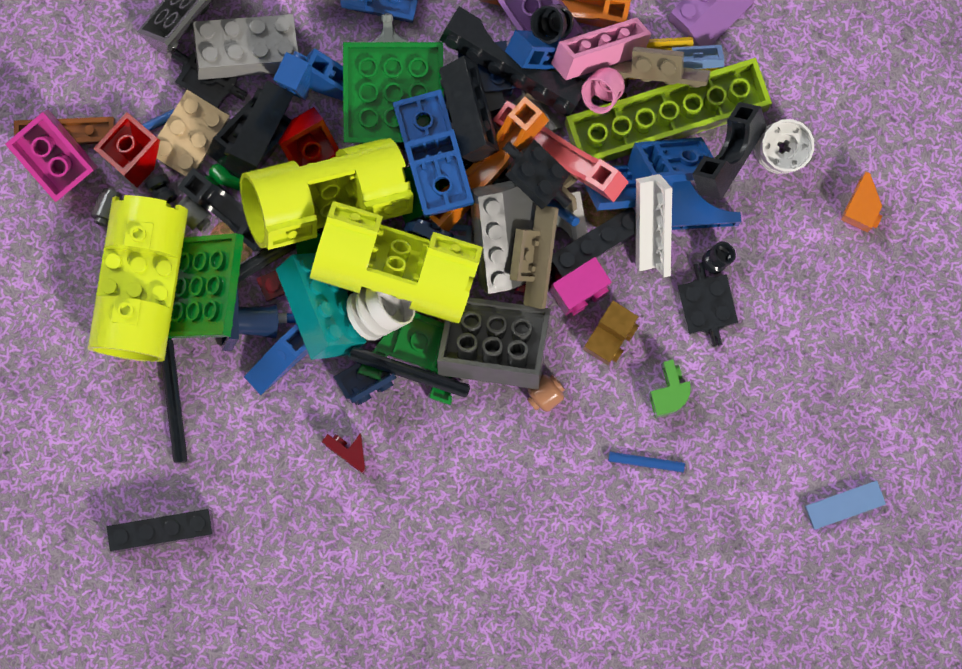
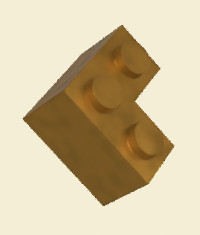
(612, 330)

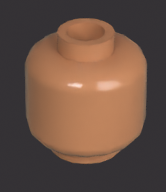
(548, 395)

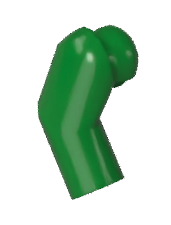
(223, 177)

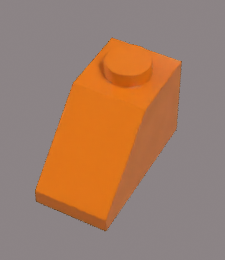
(864, 205)

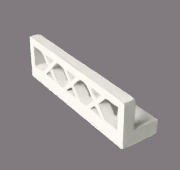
(653, 224)

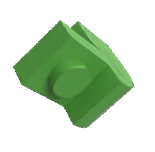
(674, 396)

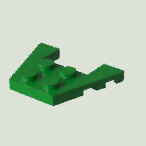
(414, 344)

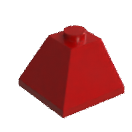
(308, 139)
(130, 149)

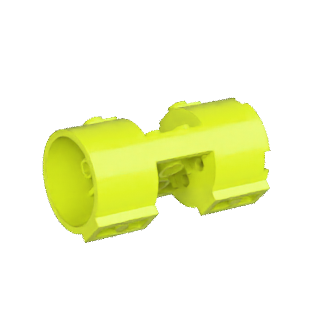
(292, 201)
(363, 253)
(138, 279)

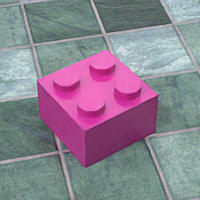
(581, 286)

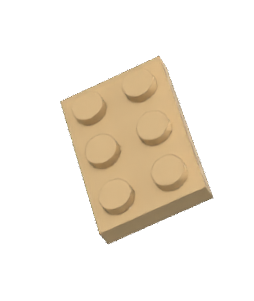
(189, 133)

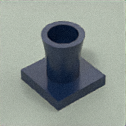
(252, 321)

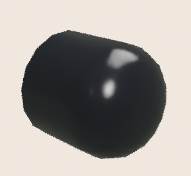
(552, 21)

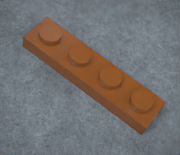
(81, 129)

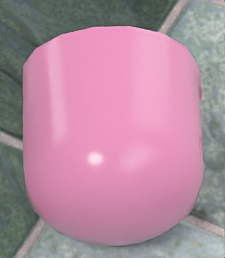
(605, 84)

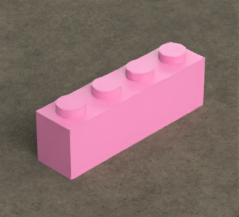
(599, 48)

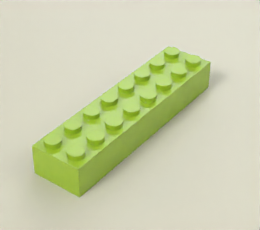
(668, 112)

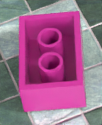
(51, 155)

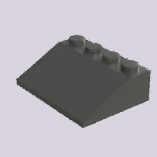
(170, 22)
(495, 217)
(495, 343)

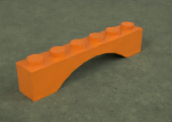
(594, 12)
(520, 128)

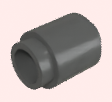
(102, 206)
(198, 216)

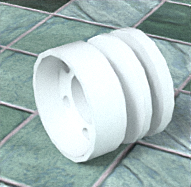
(798, 146)
(377, 313)

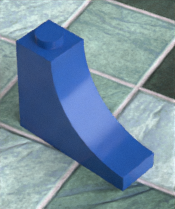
(693, 212)

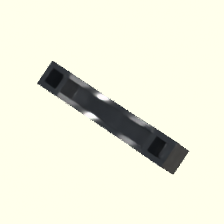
(469, 37)

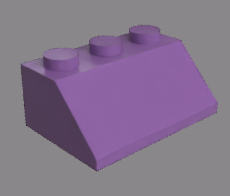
(706, 18)

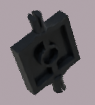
(210, 90)
(537, 174)
(708, 304)

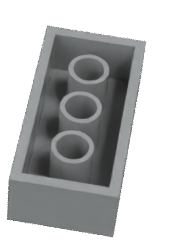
(242, 45)

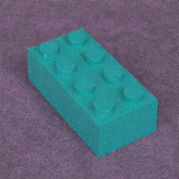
(318, 310)

